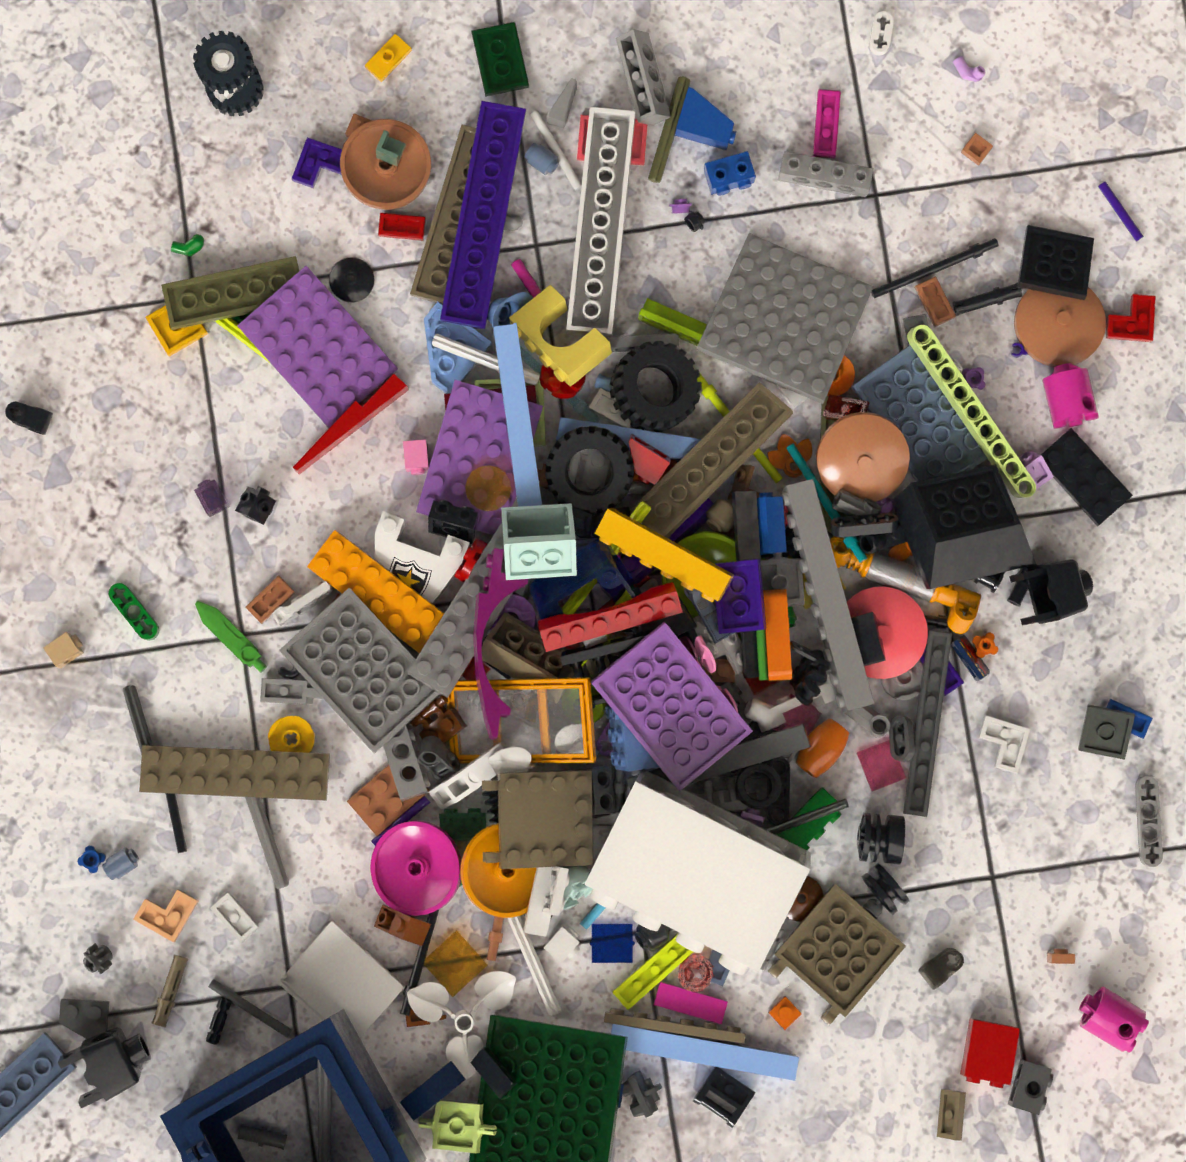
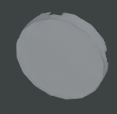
(900, 688)

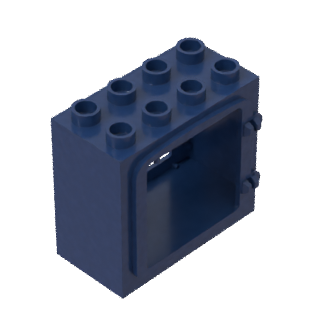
(199, 1121)

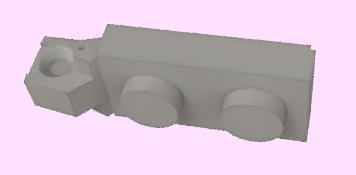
(287, 691)

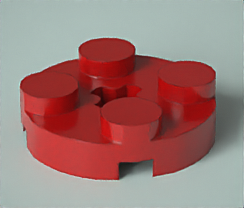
(559, 389)
(471, 557)

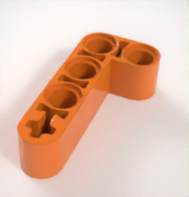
(777, 635)

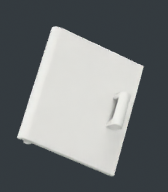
(341, 975)

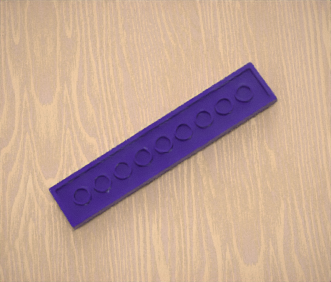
(483, 215)

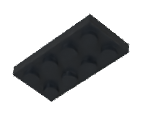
(1085, 477)

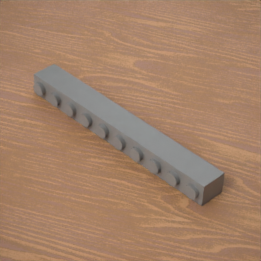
(827, 596)

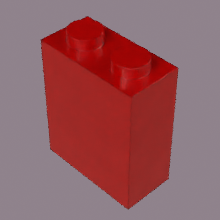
(989, 1053)

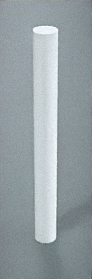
(544, 130)

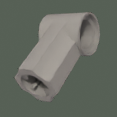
(866, 716)

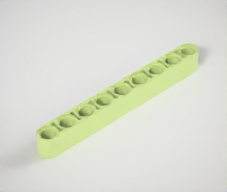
(961, 406)

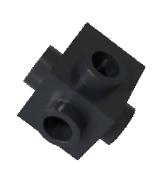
(256, 504)

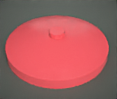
(899, 625)

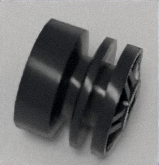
(885, 838)

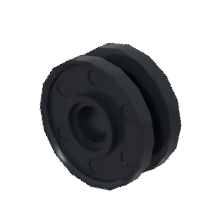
(885, 888)

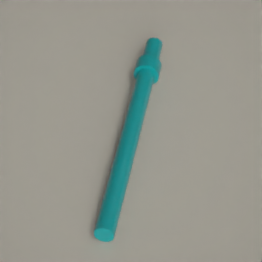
(850, 542)

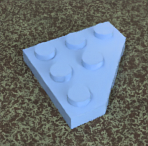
(444, 365)

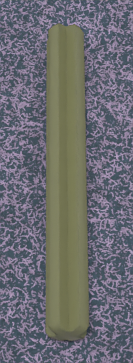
(669, 130)

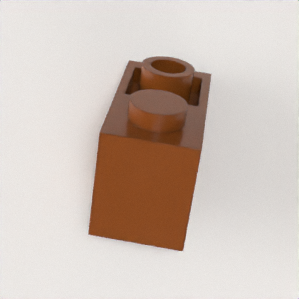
(402, 925)

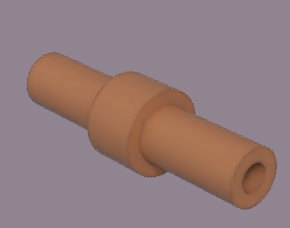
(495, 937)

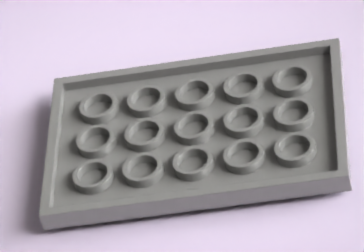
(359, 670)

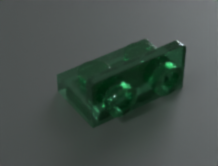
(462, 825)

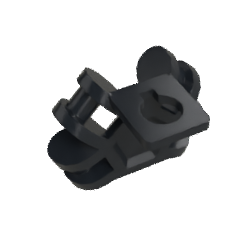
(804, 677)

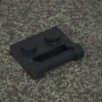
(729, 1090)

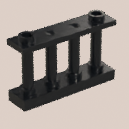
(597, 653)

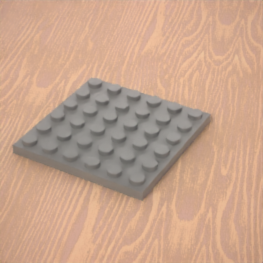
(785, 318)

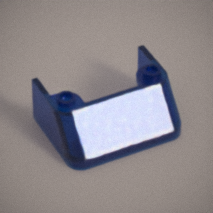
(592, 562)

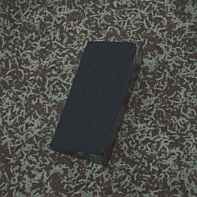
(493, 1072)

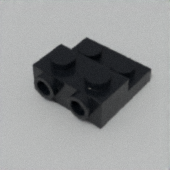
(452, 520)

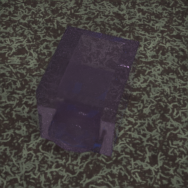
(211, 497)

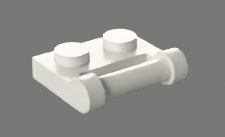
(595, 470)

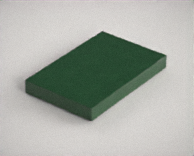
(500, 59)

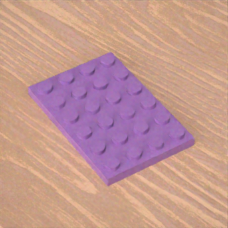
(317, 346)
(469, 438)
(671, 706)

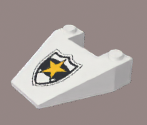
(417, 568)

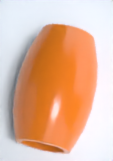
(826, 747)

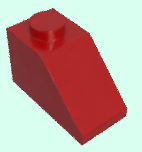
(647, 460)

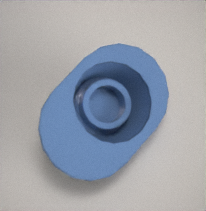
(503, 308)

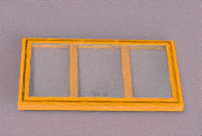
(546, 718)

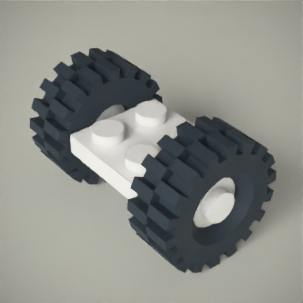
(228, 73)

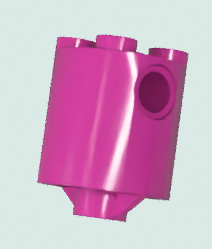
(1070, 396)
(1106, 1013)

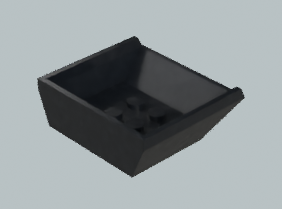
(962, 527)

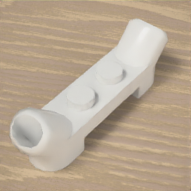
(771, 716)

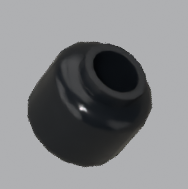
(652, 939)

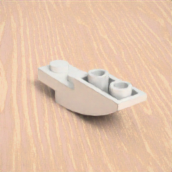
(465, 780)

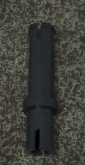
(986, 299)

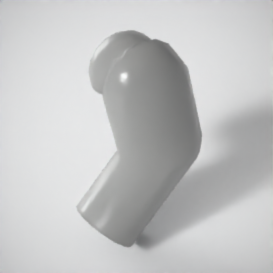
(513, 223)

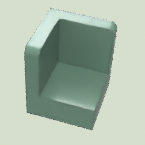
(390, 149)

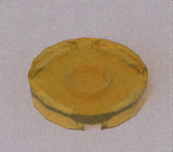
(488, 488)

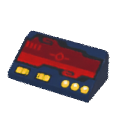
(969, 658)

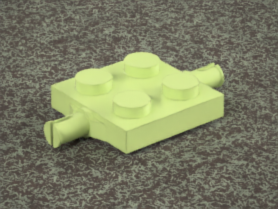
(457, 1126)

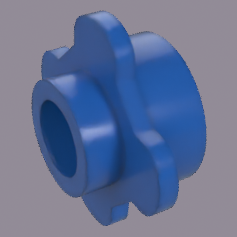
(91, 852)

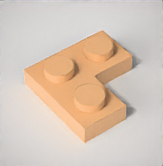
(167, 921)

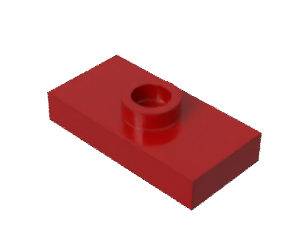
(401, 226)

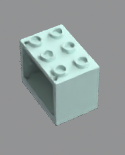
(539, 541)

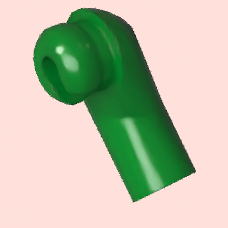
(190, 247)

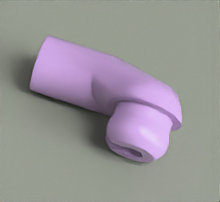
(969, 73)

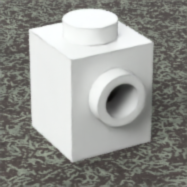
(563, 944)

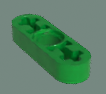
(128, 594)

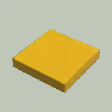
(173, 339)

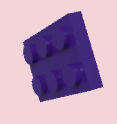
(743, 600)

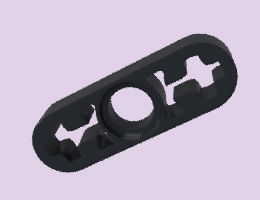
(864, 525)

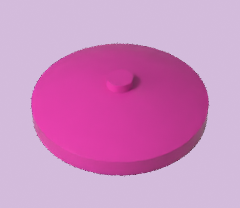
(416, 868)

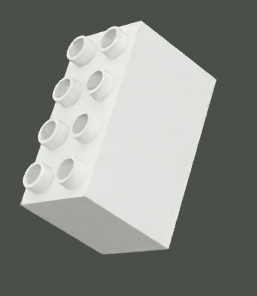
(699, 873)

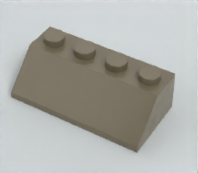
(521, 652)

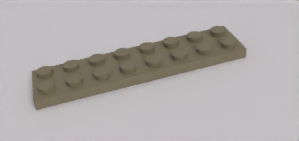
(437, 253)
(713, 460)
(234, 772)

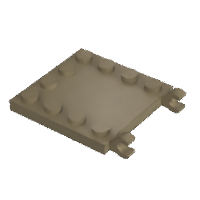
(543, 819)
(838, 952)

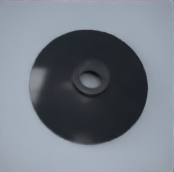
(351, 290)

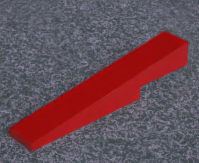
(352, 420)

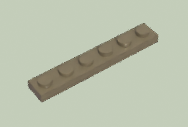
(685, 1027)

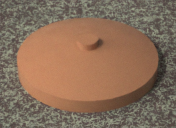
(379, 182)
(1059, 327)
(863, 456)

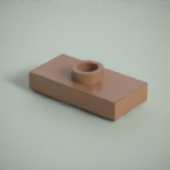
(935, 301)
(270, 599)

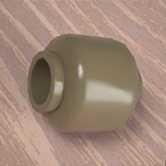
(720, 516)

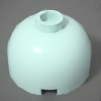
(576, 886)

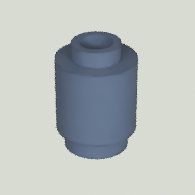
(541, 159)
(120, 863)

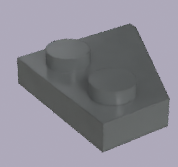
(84, 1016)

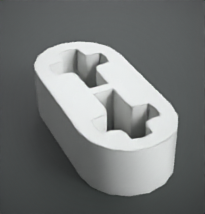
(876, 32)

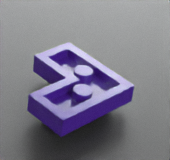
(313, 158)

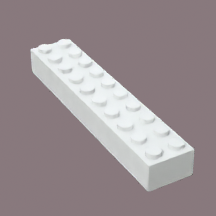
(601, 221)

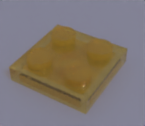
(455, 963)

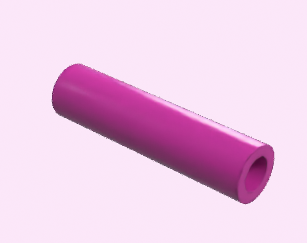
(526, 278)

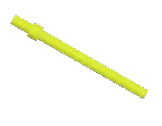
(709, 392)

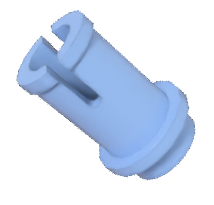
(603, 382)

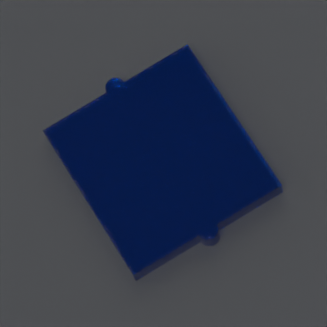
(612, 943)

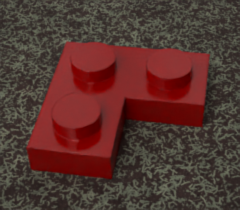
(1138, 325)

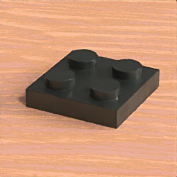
(1106, 732)

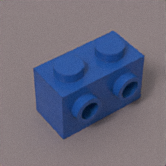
(729, 173)

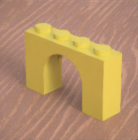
(568, 362)

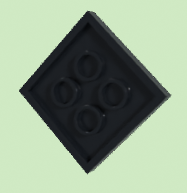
(1056, 262)

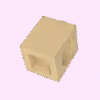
(64, 649)

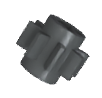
(97, 958)

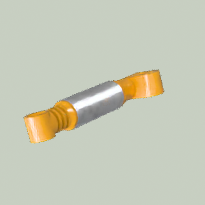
(908, 579)

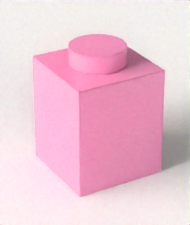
(416, 456)

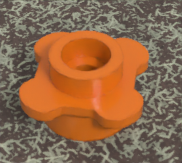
(981, 651)

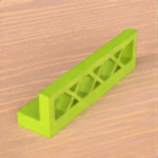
(672, 321)

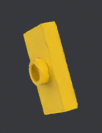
(388, 57)

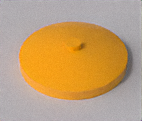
(488, 887)

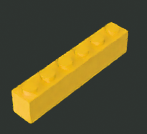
(663, 554)

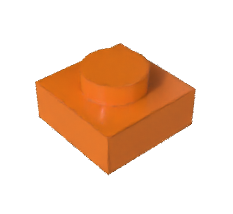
(784, 1013)

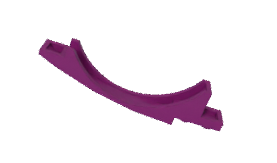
(496, 590)

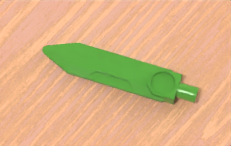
(230, 636)

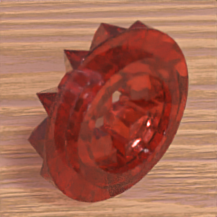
(686, 975)

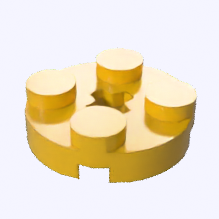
(291, 725)

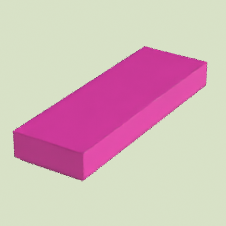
(826, 123)
(690, 1003)

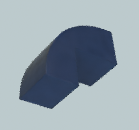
(432, 1090)

